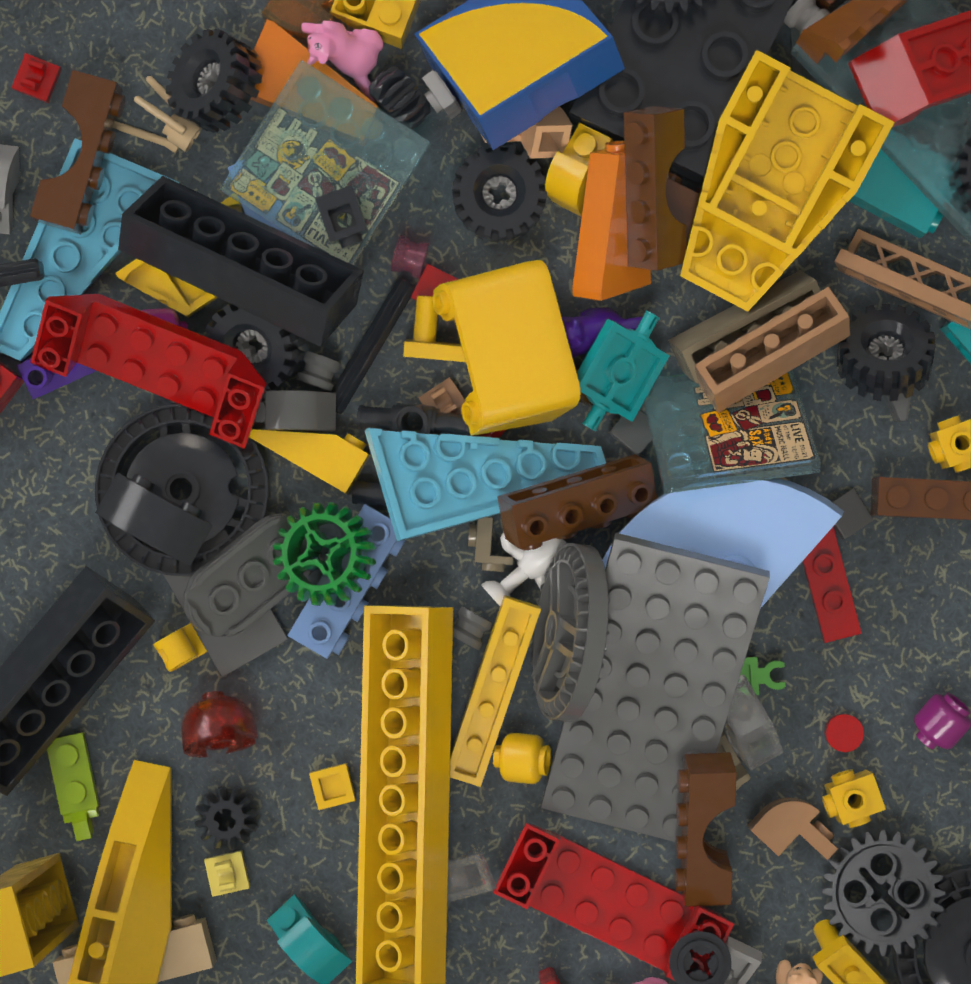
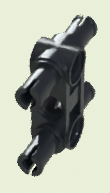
(396, 420)

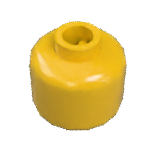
(522, 758)

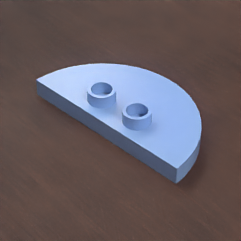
(748, 523)

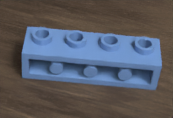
(323, 626)

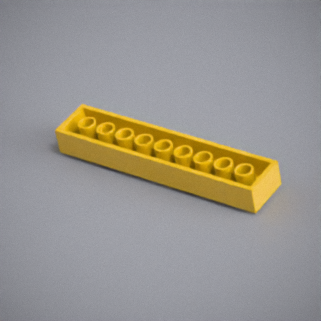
(404, 795)

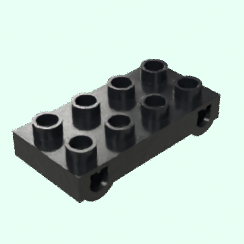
(681, 64)

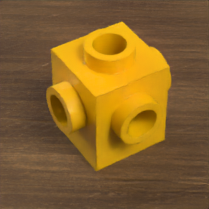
(943, 447)
(866, 800)

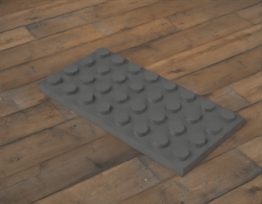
(664, 686)

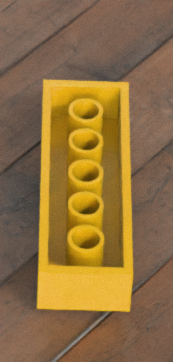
(33, 912)

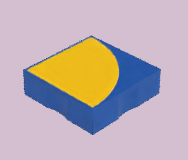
(518, 59)

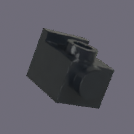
(338, 203)

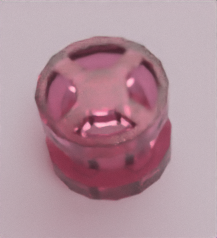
(410, 256)

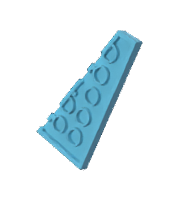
(72, 259)
(456, 478)

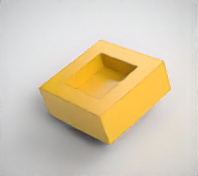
(332, 786)

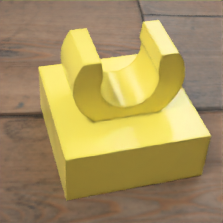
(227, 873)

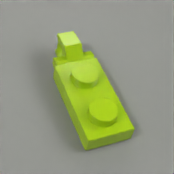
(74, 783)

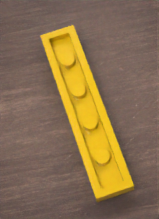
(492, 690)

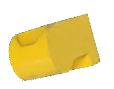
(180, 647)

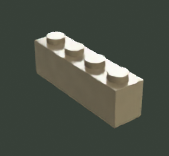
(729, 325)

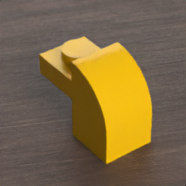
(569, 169)

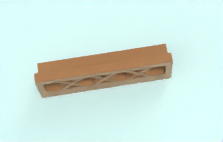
(907, 288)

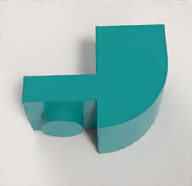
(308, 943)

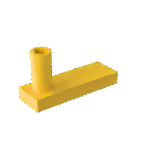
(424, 337)
(841, 959)

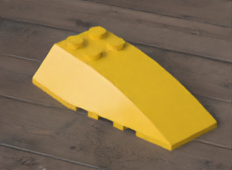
(775, 178)

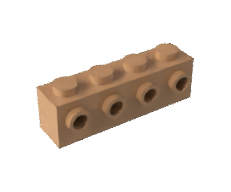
(773, 349)

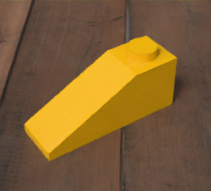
(323, 455)

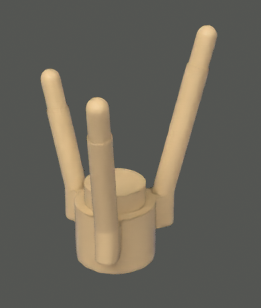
(178, 130)

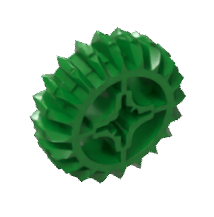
(309, 527)

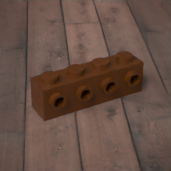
(577, 502)

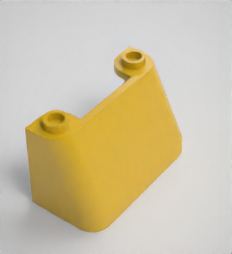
(511, 347)

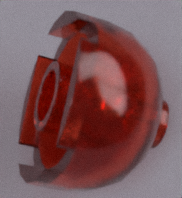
(217, 724)

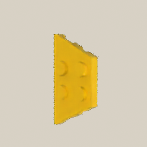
(167, 288)

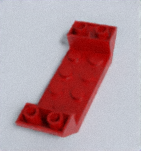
(916, 69)
(151, 357)
(603, 898)

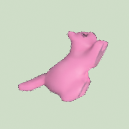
(350, 51)

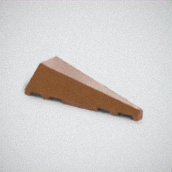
(845, 27)

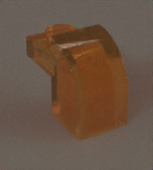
(292, 13)

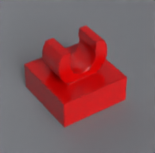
(36, 78)

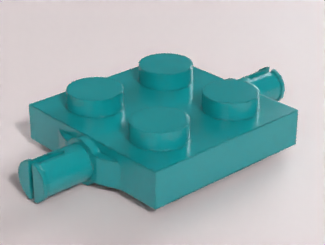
(620, 370)

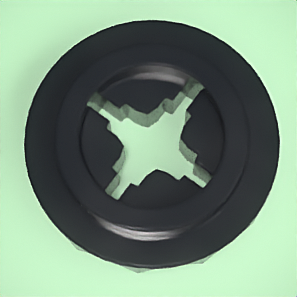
(701, 942)

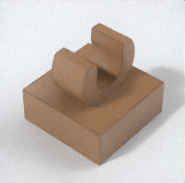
(445, 397)

